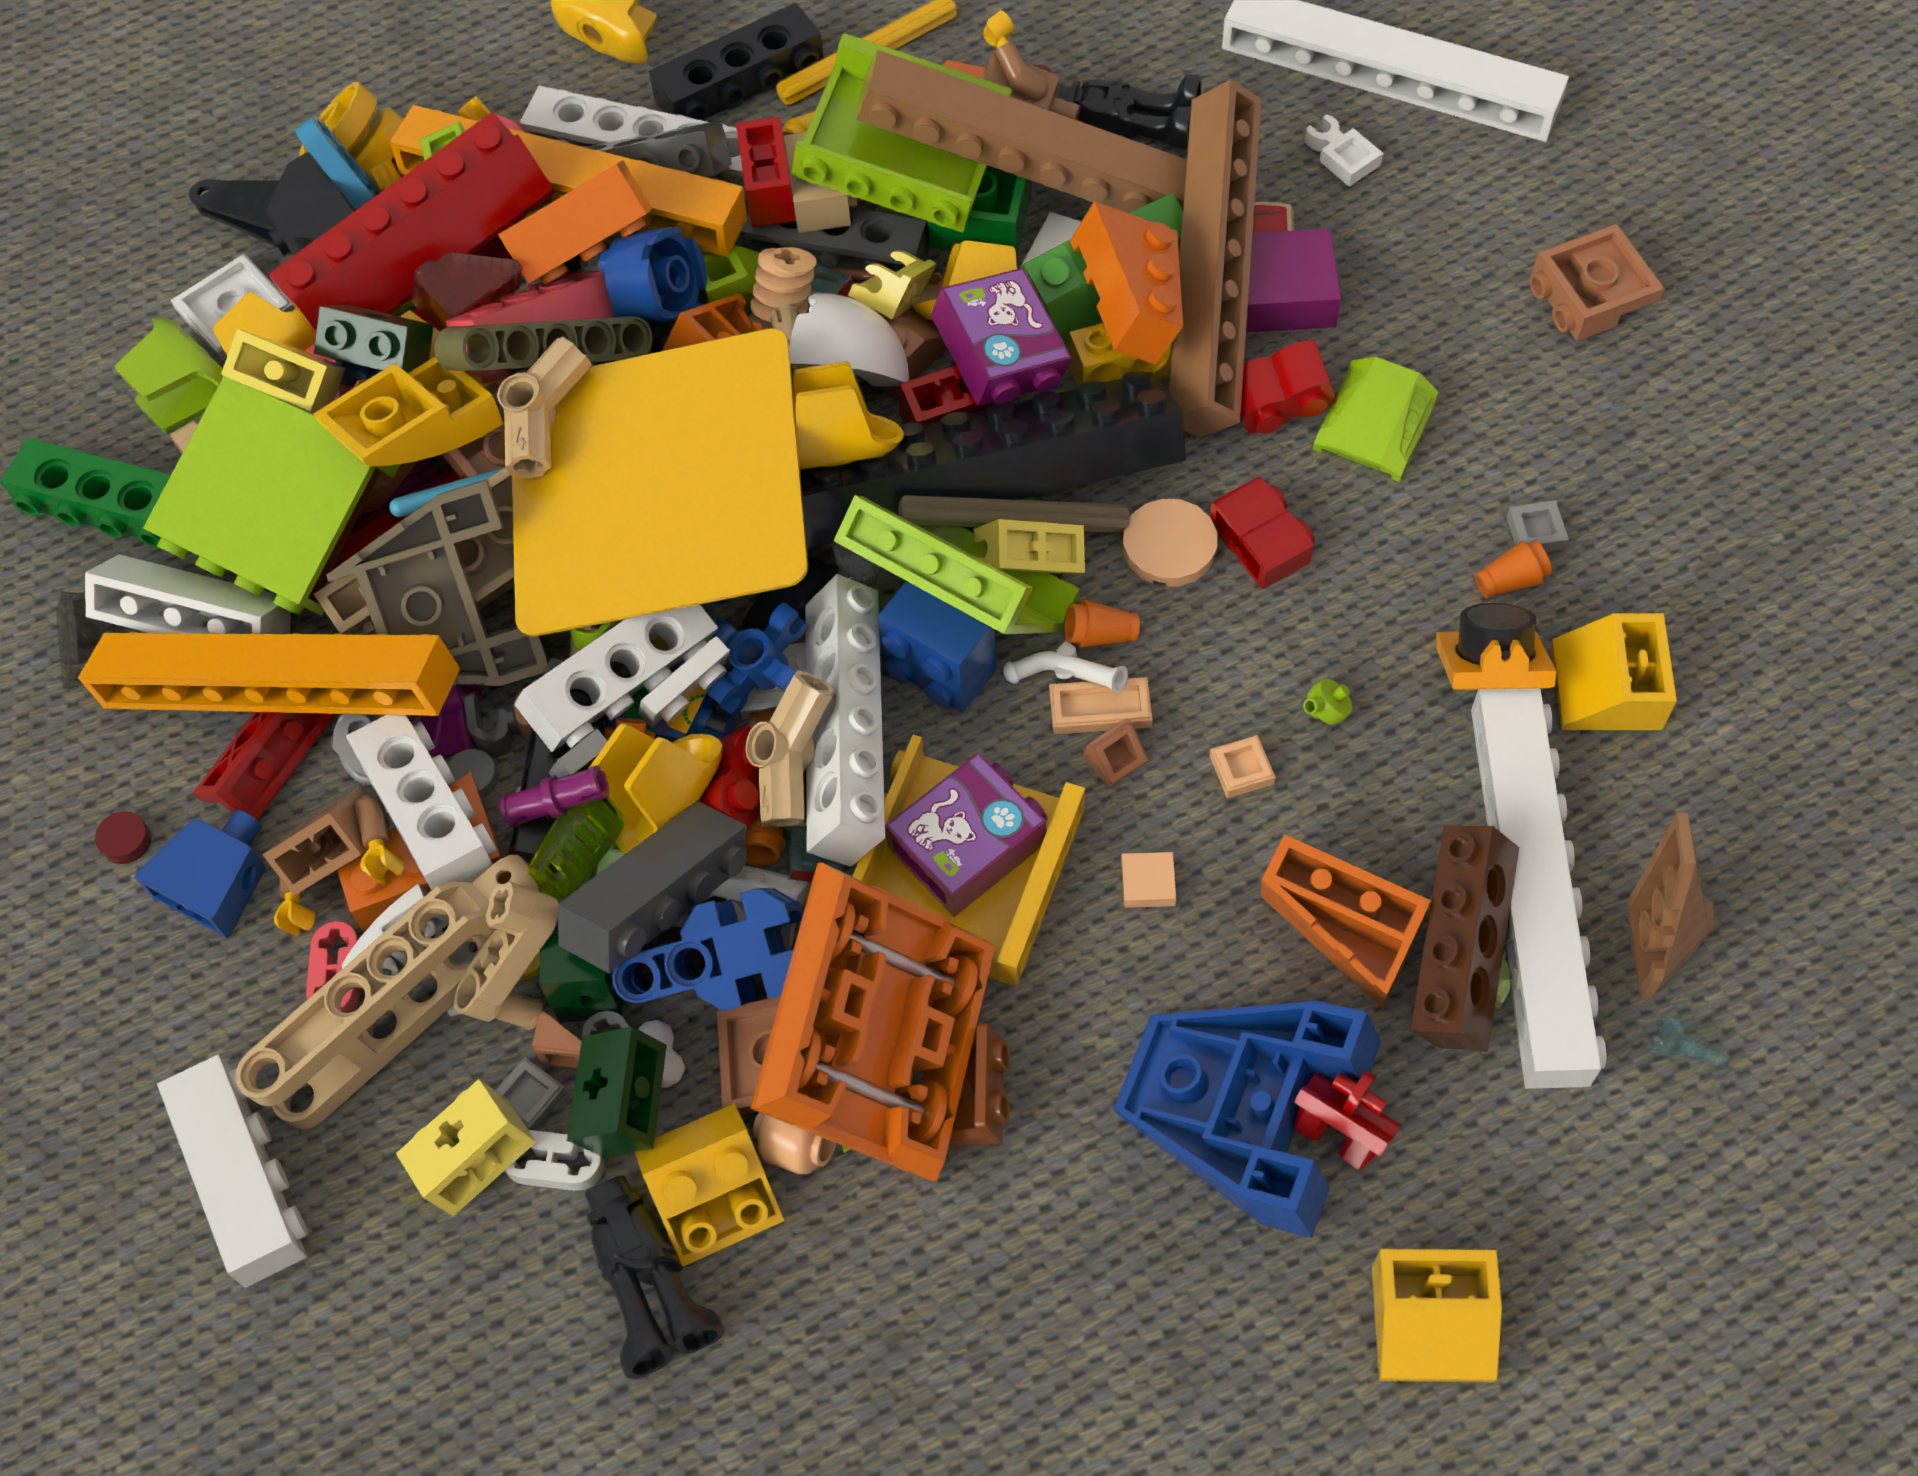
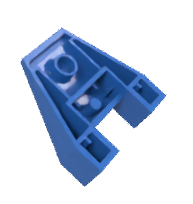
(1223, 1095)

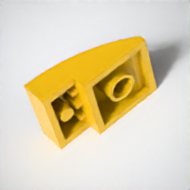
(410, 415)

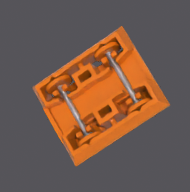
(862, 1023)

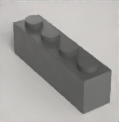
(651, 886)

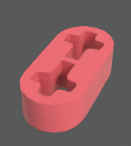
(321, 963)

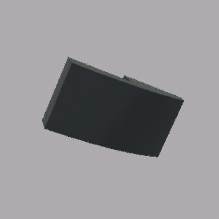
(794, 596)

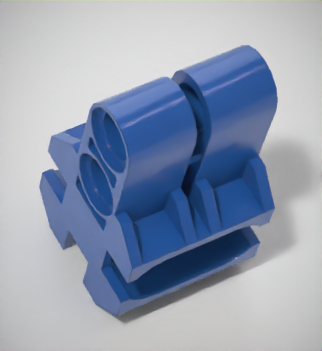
(730, 951)

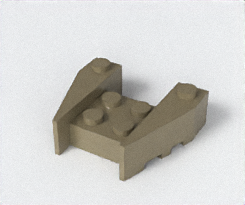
(420, 587)

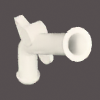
(1066, 665)

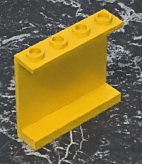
(1016, 904)

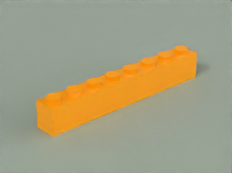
(700, 206)
(272, 673)

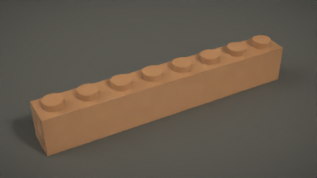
(1016, 136)
(1216, 257)

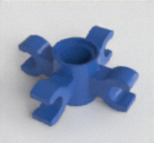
(746, 648)

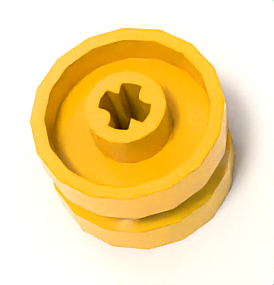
(360, 127)

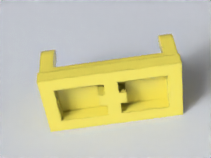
(892, 291)
(1033, 546)

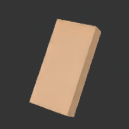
(1094, 707)

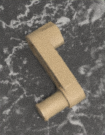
(522, 926)

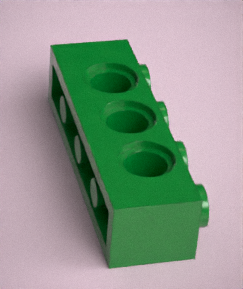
(84, 489)

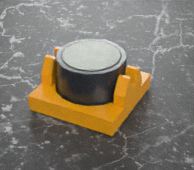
(1495, 650)

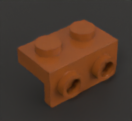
(982, 1101)

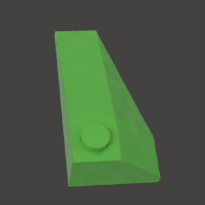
(1060, 276)

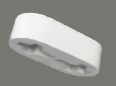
(554, 1174)

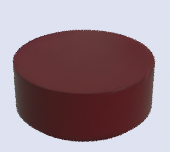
(123, 837)

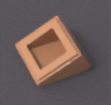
(555, 1044)

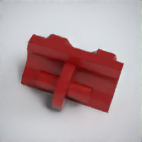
(1350, 1110)

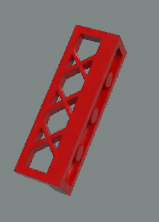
(260, 760)

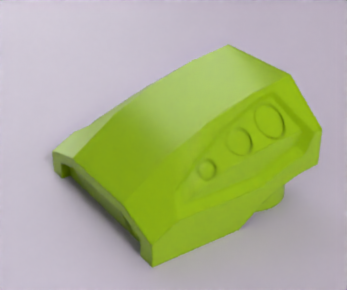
(1378, 415)

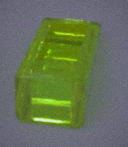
(595, 827)

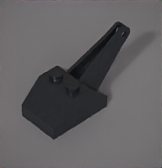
(278, 212)

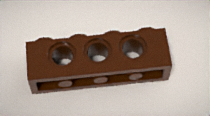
(1465, 938)

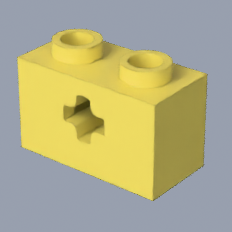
(465, 1148)

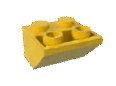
(1615, 674)
(709, 1185)
(1437, 1315)

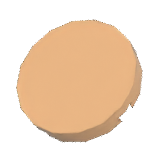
(1170, 542)

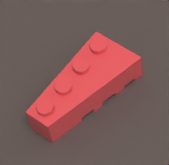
(566, 298)

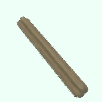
(979, 511)

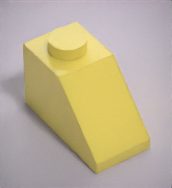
(282, 371)

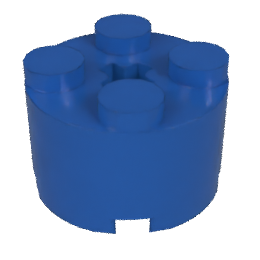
(653, 274)

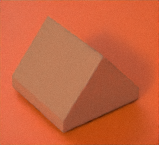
(1115, 753)

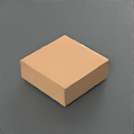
(1242, 766)
(1148, 879)

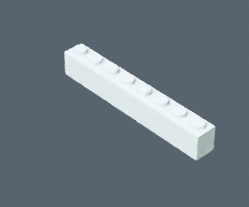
(1397, 64)
(1542, 936)

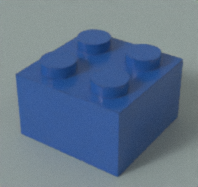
(936, 647)

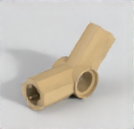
(530, 406)
(786, 749)

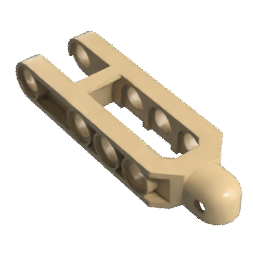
(337, 1049)

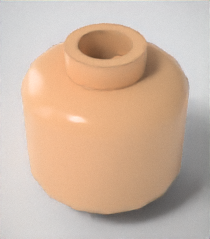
(790, 1146)

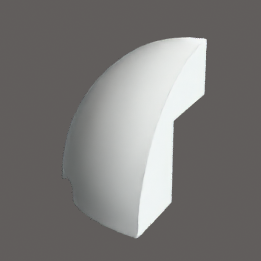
(850, 332)

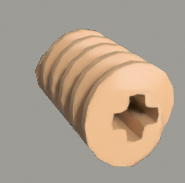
(781, 280)

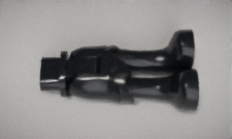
(1112, 108)
(633, 1250)

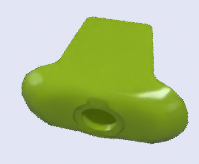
(170, 375)

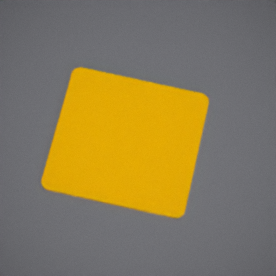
(663, 488)

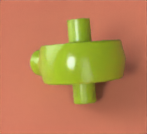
(1328, 702)

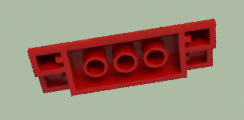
(439, 207)

